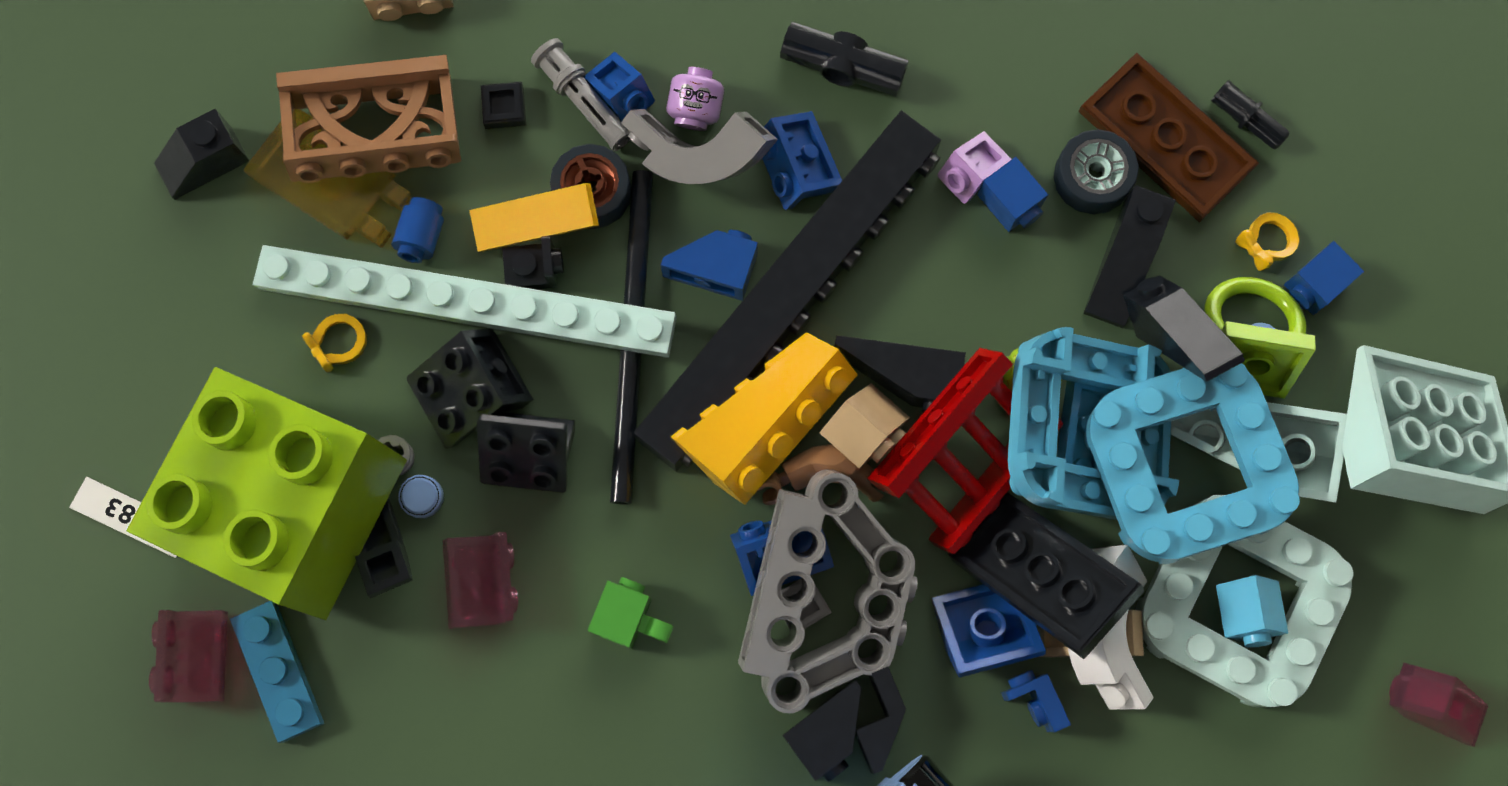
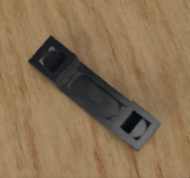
(384, 556)

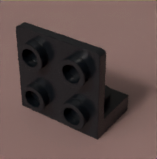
(466, 380)

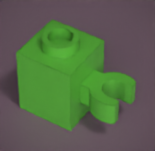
(623, 615)

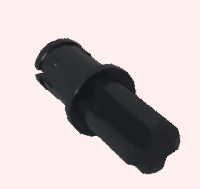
(1250, 115)

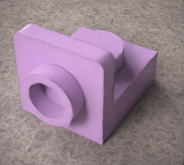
(971, 166)

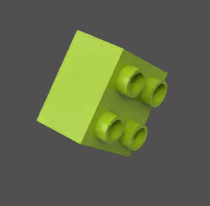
(268, 494)

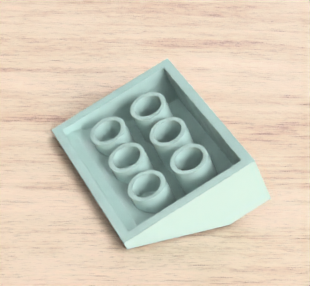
(1426, 432)

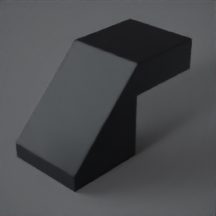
(878, 737)

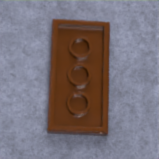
(1169, 136)

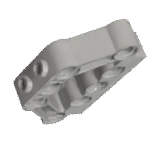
(839, 659)

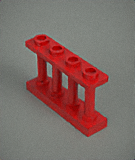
(929, 441)

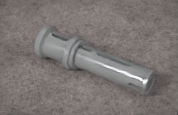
(569, 81)

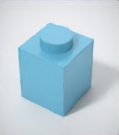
(1252, 610)

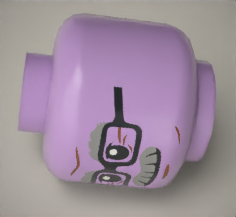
(695, 99)

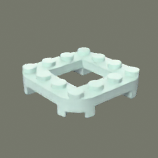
(1293, 658)

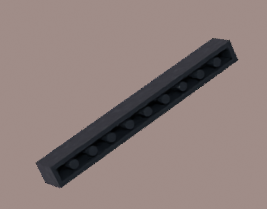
(795, 282)

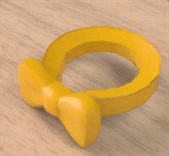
(1264, 258)
(327, 360)

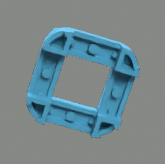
(1035, 418)
(1135, 498)

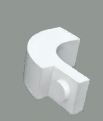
(1111, 662)

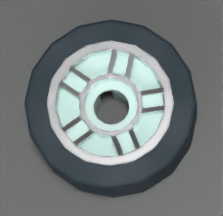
(1101, 152)

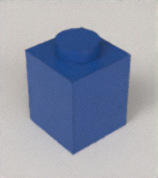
(1013, 195)
(1323, 278)

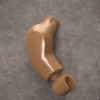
(817, 458)

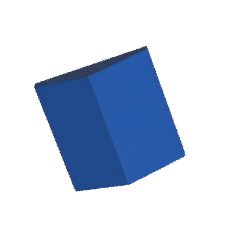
(984, 631)

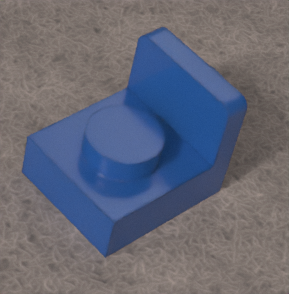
(620, 85)
(1045, 703)

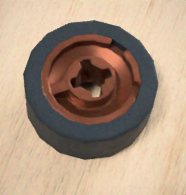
(599, 165)

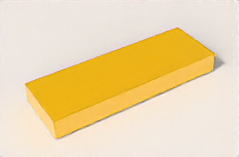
(534, 217)

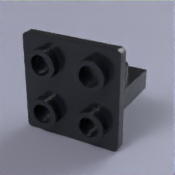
(524, 451)

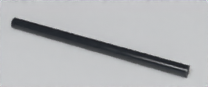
(631, 361)

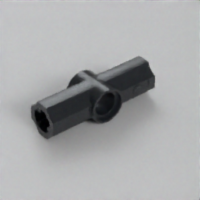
(843, 59)

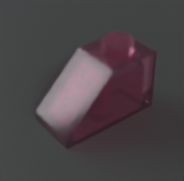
(1438, 703)

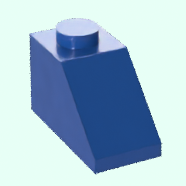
(714, 263)

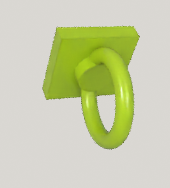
(1269, 354)

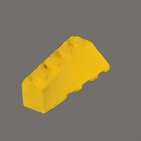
(767, 416)

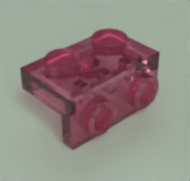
(479, 581)
(189, 656)

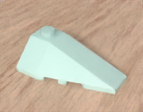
(1309, 435)

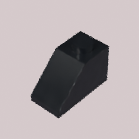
(199, 154)
(827, 734)

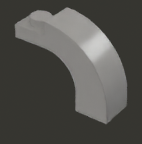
(728, 154)

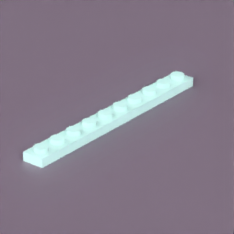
(466, 301)

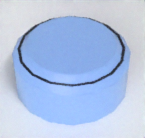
(421, 496)

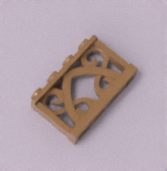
(351, 84)

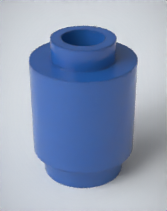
(418, 230)

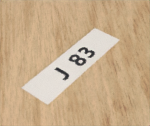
(108, 507)

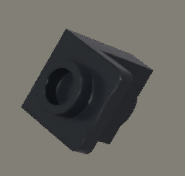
(533, 265)

